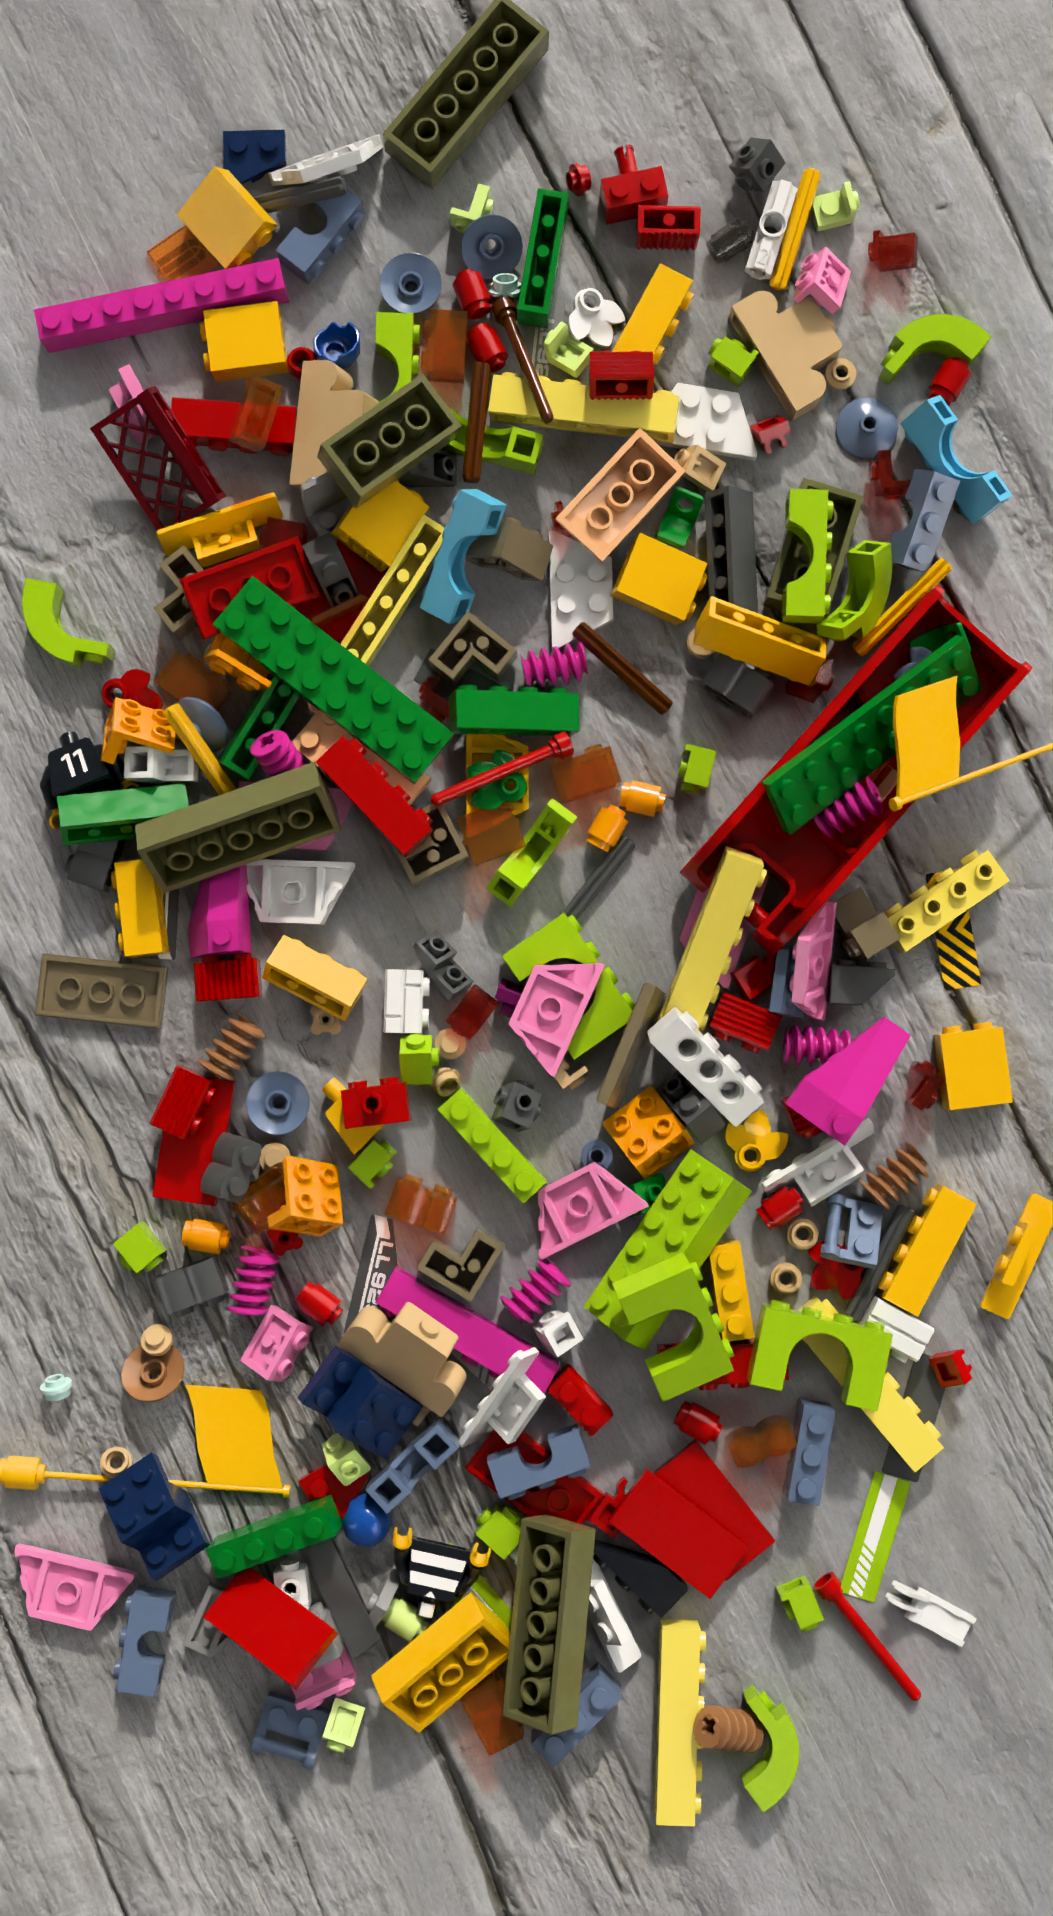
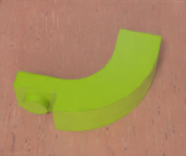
(934, 333)
(866, 592)
(42, 616)
(526, 862)
(776, 1769)

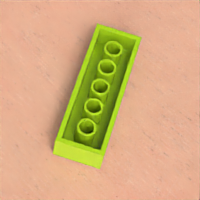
(684, 1218)

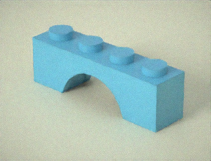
(931, 431)
(448, 591)

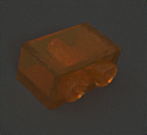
(446, 346)
(256, 413)
(185, 678)
(585, 774)
(485, 1710)

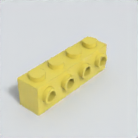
(946, 899)

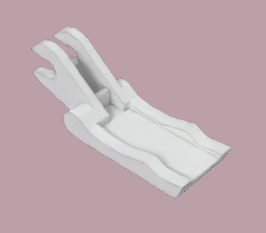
(933, 1613)

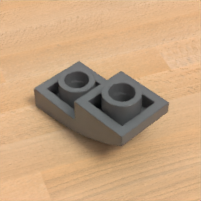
(437, 959)

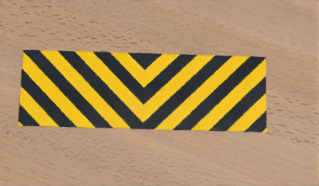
(956, 949)

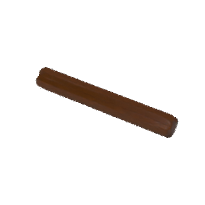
(476, 422)
(622, 668)

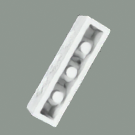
(733, 1103)

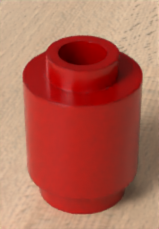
(472, 293)
(487, 346)
(950, 379)
(780, 1207)
(319, 1304)
(698, 1422)

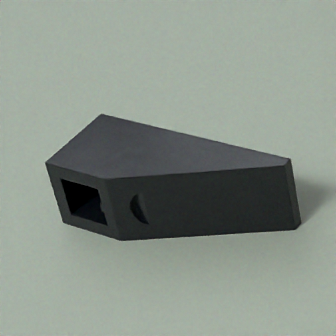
(644, 1574)

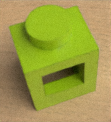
(731, 360)
(696, 768)
(373, 1162)
(801, 1603)

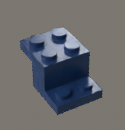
(360, 1402)
(154, 1516)

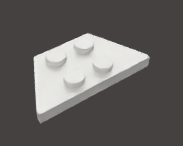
(318, 167)
(712, 421)
(577, 589)
(296, 889)

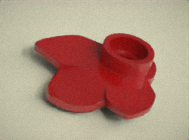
(133, 687)
(833, 1274)

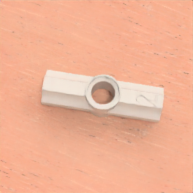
(776, 215)

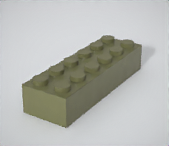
(466, 91)
(237, 827)
(549, 1623)

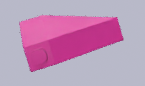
(221, 916)
(847, 1084)

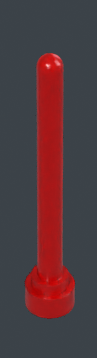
(558, 747)
(829, 1588)

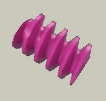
(554, 666)
(276, 753)
(850, 809)
(813, 1046)
(254, 1282)
(535, 1291)

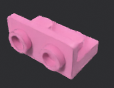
(824, 279)
(125, 392)
(276, 1345)
(329, 1679)

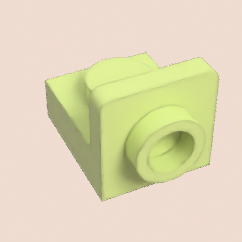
(835, 208)
(342, 1725)

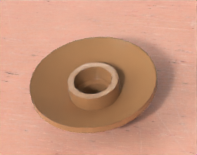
(141, 1366)

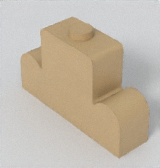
(789, 347)
(323, 409)
(408, 1353)

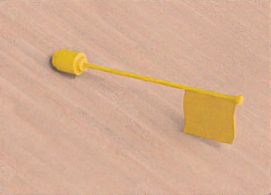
(930, 743)
(231, 1444)

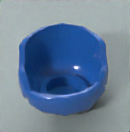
(338, 344)
(366, 1521)

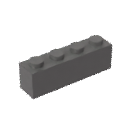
(731, 546)

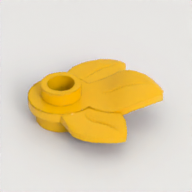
(755, 1136)

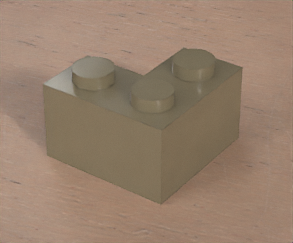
(513, 550)
(175, 609)
(469, 644)
(440, 851)
(861, 927)
(463, 1271)

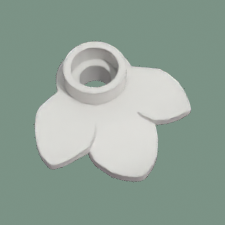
(594, 321)

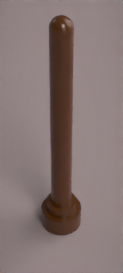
(505, 314)

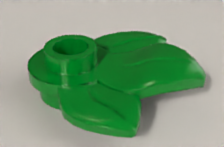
(494, 794)

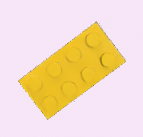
(443, 1663)

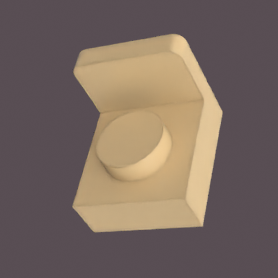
(700, 466)
(571, 1081)

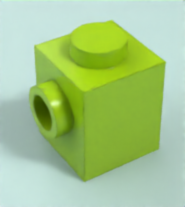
(417, 1059)
(140, 1248)
(499, 1529)

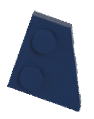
(253, 153)

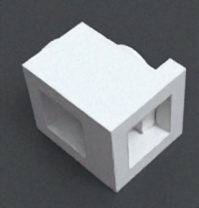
(555, 1326)
(298, 1574)

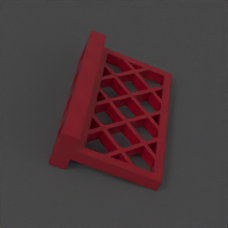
(176, 442)

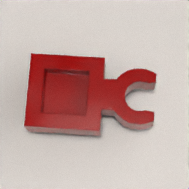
(754, 975)
(605, 1508)

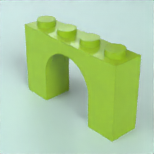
(562, 940)
(676, 1286)
(783, 1328)

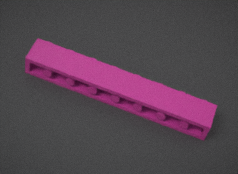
(158, 305)

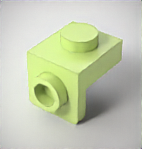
(480, 206)
(565, 351)
(344, 1459)

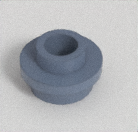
(597, 1145)

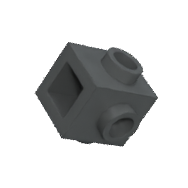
(756, 164)
(517, 1105)

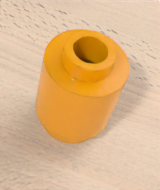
(642, 798)
(607, 827)
(205, 1236)

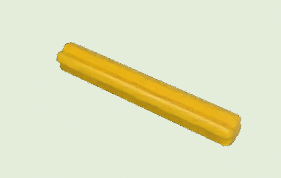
(795, 229)
(903, 606)
(198, 749)

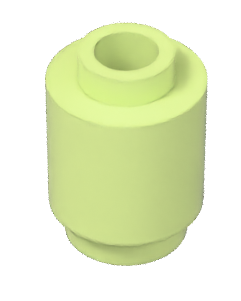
(403, 1620)

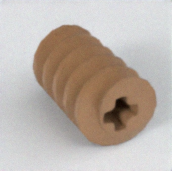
(232, 1047)
(896, 1176)
(728, 1729)

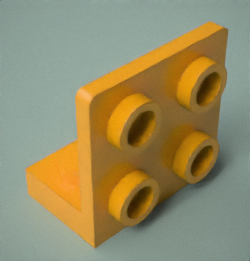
(230, 659)
(137, 724)
(648, 1133)
(311, 1198)

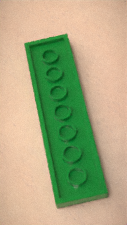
(333, 679)
(860, 741)

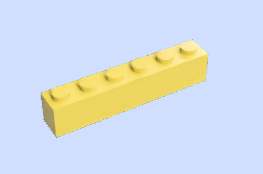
(575, 411)
(394, 591)
(714, 934)
(895, 1416)
(676, 1711)

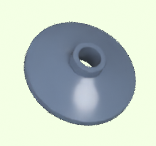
(502, 257)
(408, 270)
(858, 439)
(206, 721)
(262, 1108)

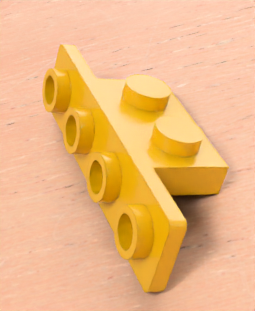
(222, 532)
(1019, 1256)

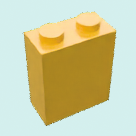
(227, 219)
(244, 341)
(381, 524)
(659, 579)
(972, 1066)

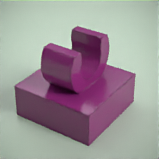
(509, 993)

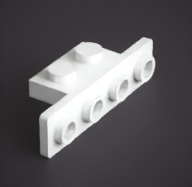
(824, 1169)
(509, 1404)
(610, 1623)

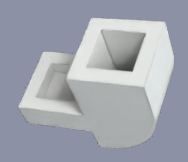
(159, 767)

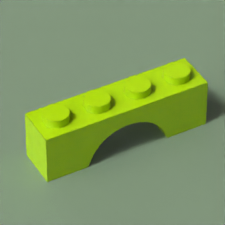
(395, 341)
(508, 447)
(807, 517)
(492, 1145)

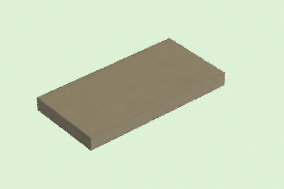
(101, 991)
(630, 1046)

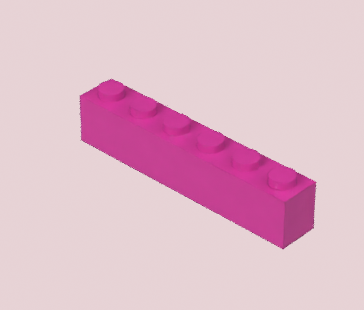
(479, 1337)

